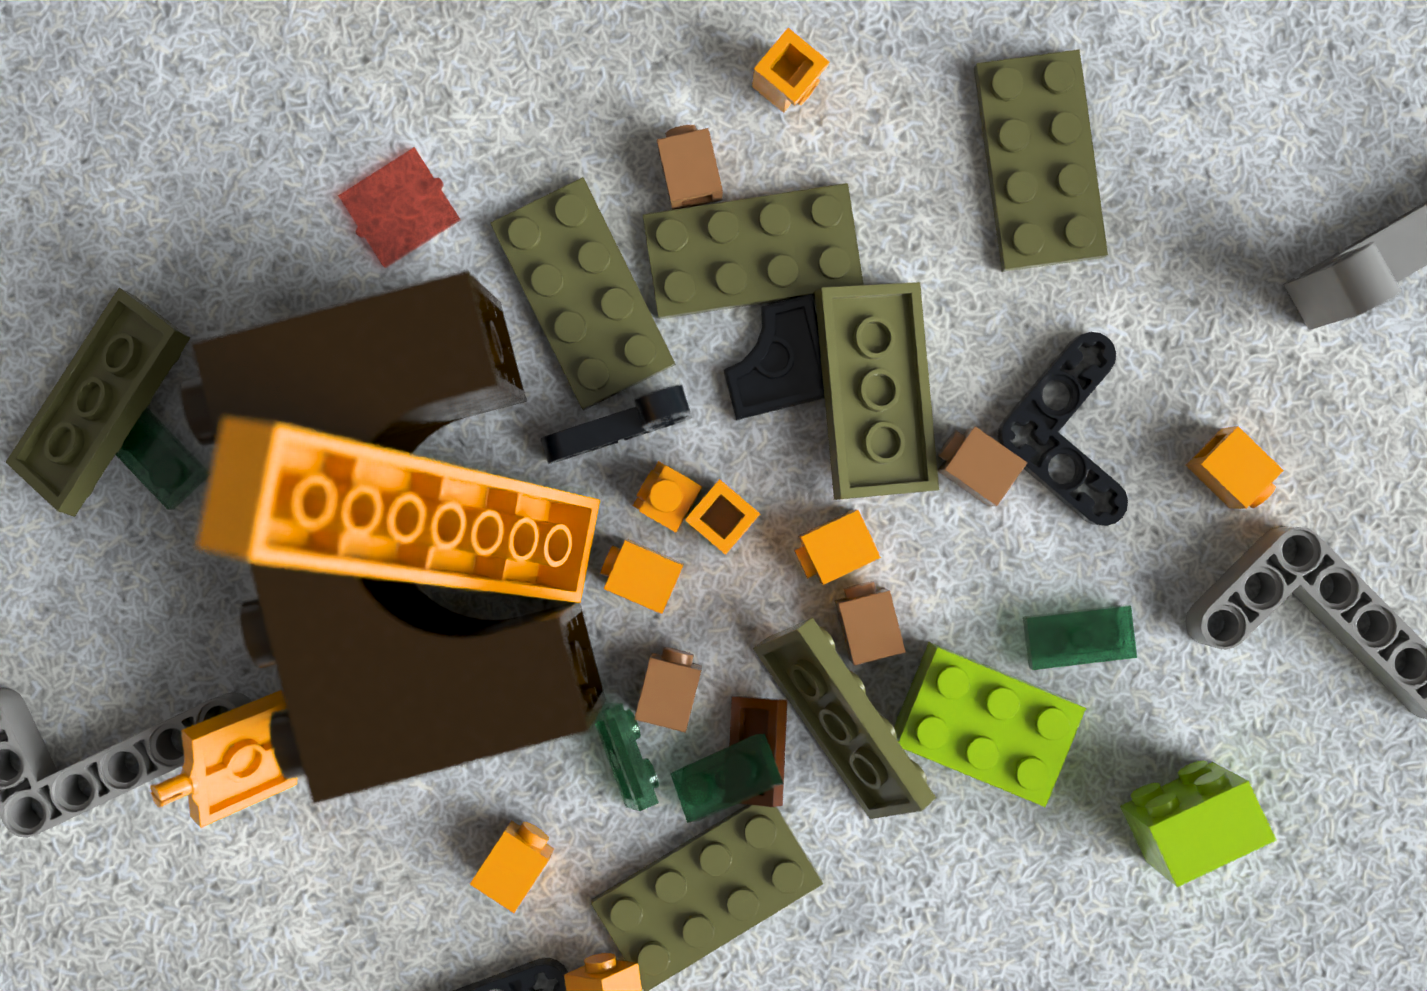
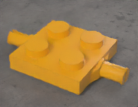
(227, 763)

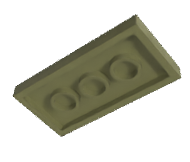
(1040, 160)
(752, 250)
(583, 293)
(876, 390)
(97, 402)
(844, 721)
(706, 892)

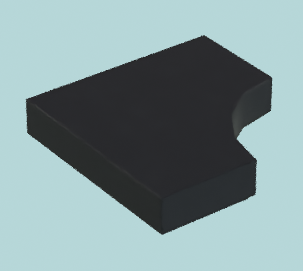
(784, 363)

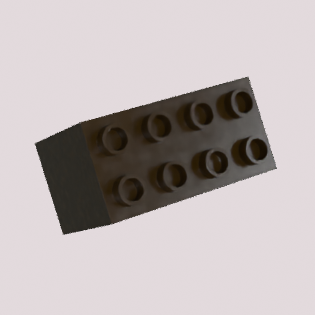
(370, 664)

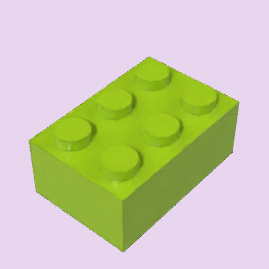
(987, 724)

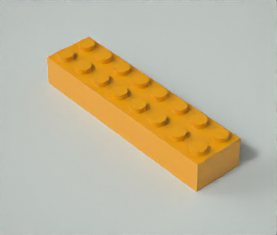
(391, 515)

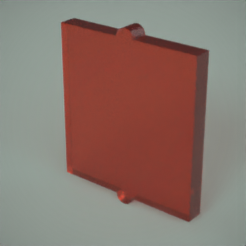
(399, 207)

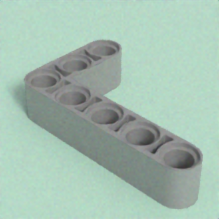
(1363, 273)
(1338, 613)
(105, 770)

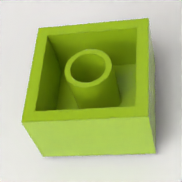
(1197, 821)

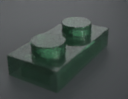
(161, 461)
(1079, 637)
(633, 774)
(726, 778)

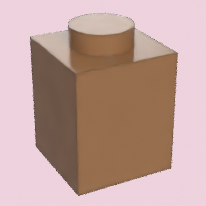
(689, 167)
(980, 465)
(869, 623)
(669, 689)

